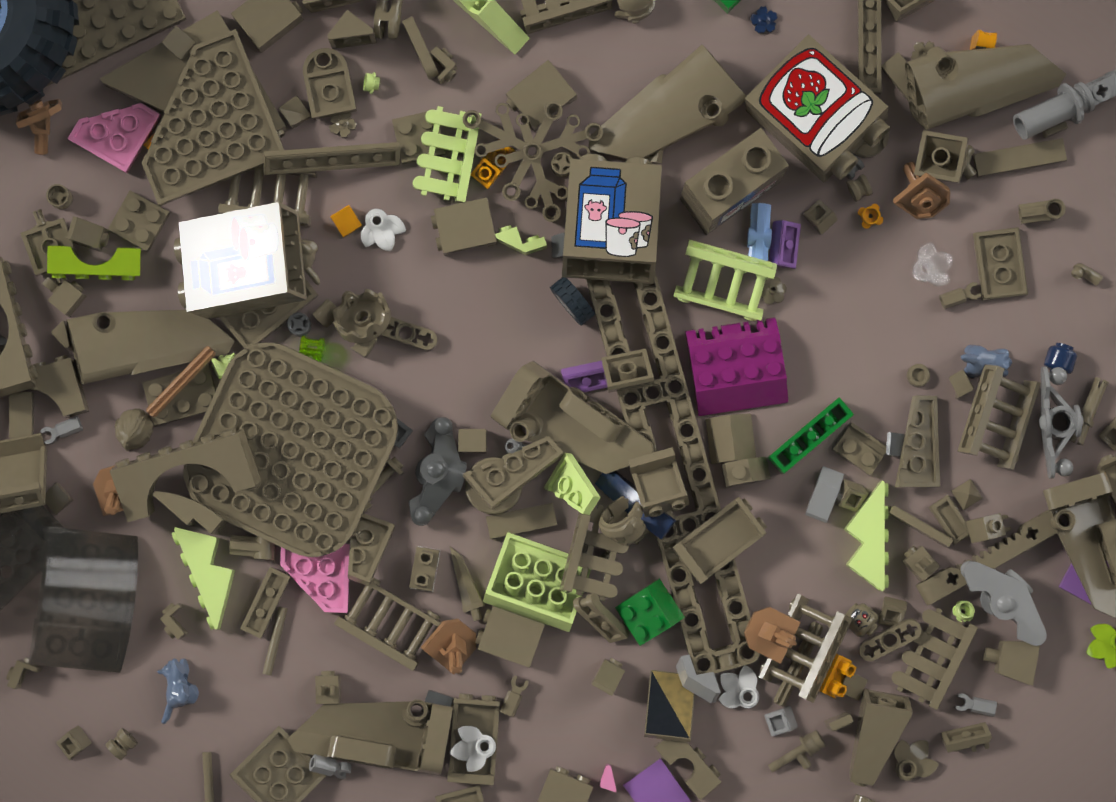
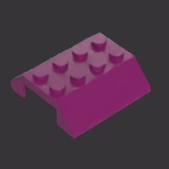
(737, 367)

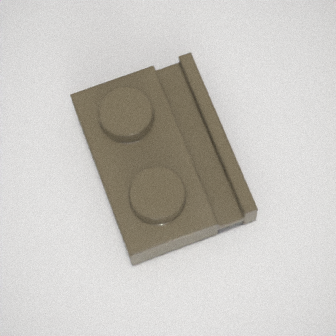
(860, 449)

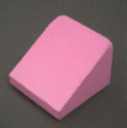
(607, 780)

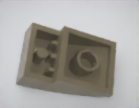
(191, 511)

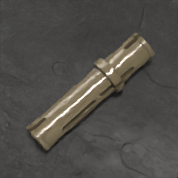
(1090, 408)

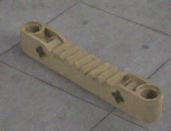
(936, 586)

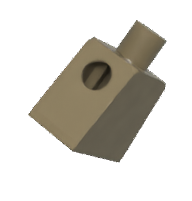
(1014, 660)

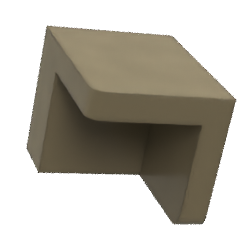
(472, 441)

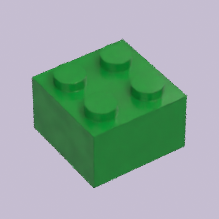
(649, 612)

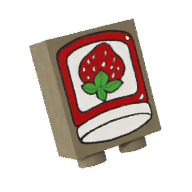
(818, 110)

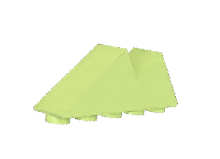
(496, 22)
(870, 530)
(212, 580)

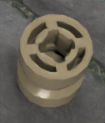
(55, 195)
(121, 744)

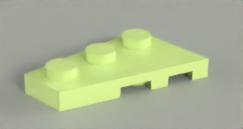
(573, 485)

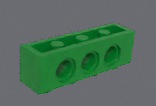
(810, 435)

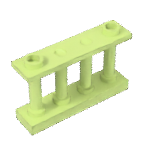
(719, 258)

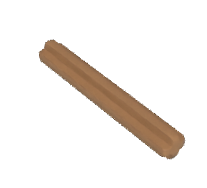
(180, 381)

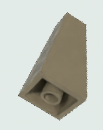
(877, 732)

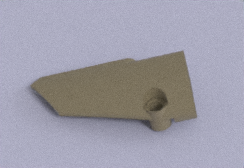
(975, 81)
(671, 108)
(140, 342)
(569, 418)
(1088, 536)
(378, 734)

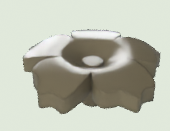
(921, 49)
(342, 124)

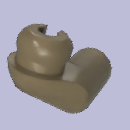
(1081, 270)

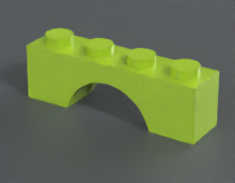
(63, 261)

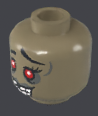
(863, 620)

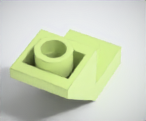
(511, 238)

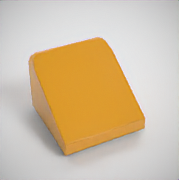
(346, 221)

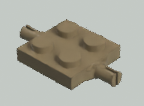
(40, 236)

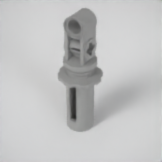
(1068, 104)

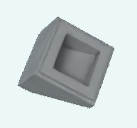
(781, 721)

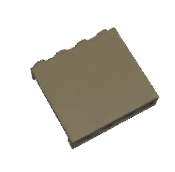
(22, 472)

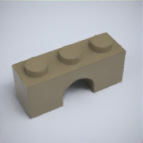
(703, 778)

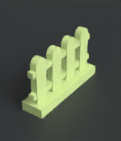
(450, 166)

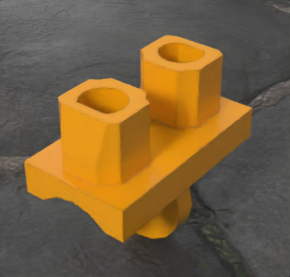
(833, 681)

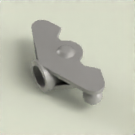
(1073, 418)
(1006, 598)

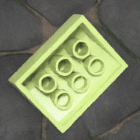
(529, 583)

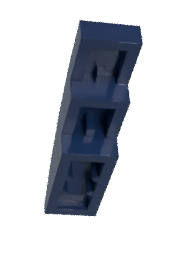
(616, 485)

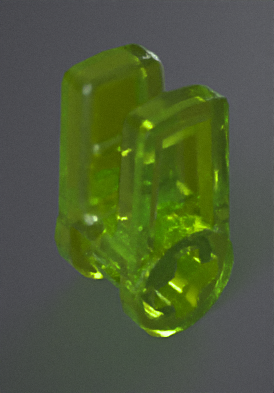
(317, 353)

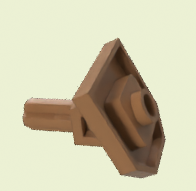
(39, 121)
(923, 196)
(107, 493)
(771, 633)
(451, 644)

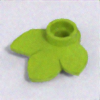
(1104, 644)

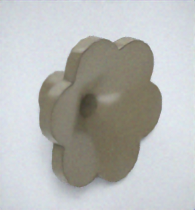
(773, 296)

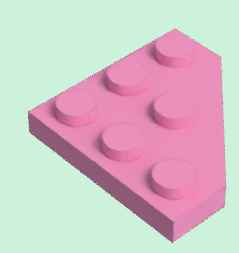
(116, 134)
(321, 577)

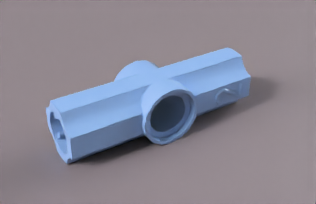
(759, 231)

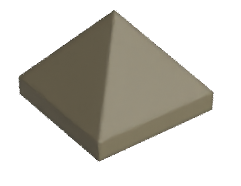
(966, 494)

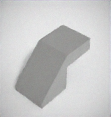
(824, 494)
(702, 685)

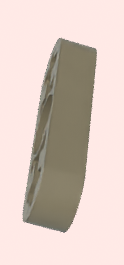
(420, 48)
(423, 332)
(892, 630)

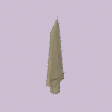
(469, 594)

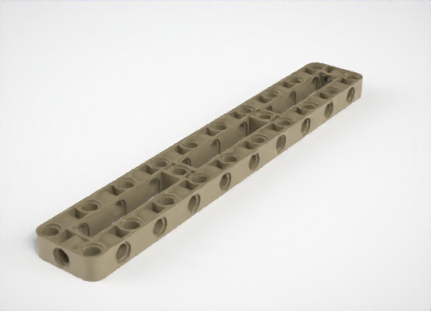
(693, 458)

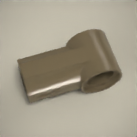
(1039, 211)
(252, 546)

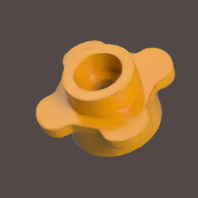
(876, 219)

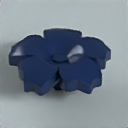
(764, 20)

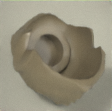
(133, 429)

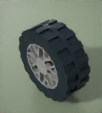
(572, 300)

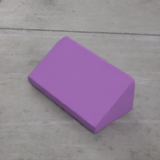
(784, 244)
(585, 377)

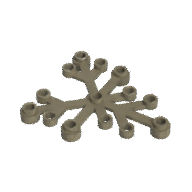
(508, 138)

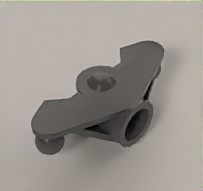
(437, 472)

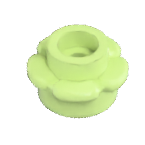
(371, 82)
(967, 607)

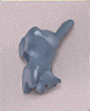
(978, 356)
(179, 690)

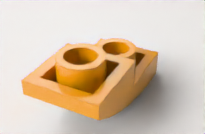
(487, 171)

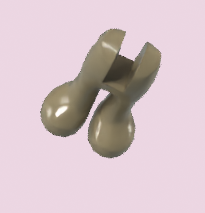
(393, 16)

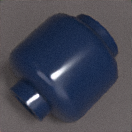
(1061, 356)

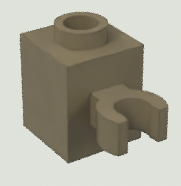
(66, 296)
(987, 527)
(920, 562)
(328, 688)

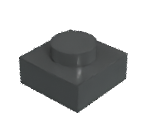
(403, 434)

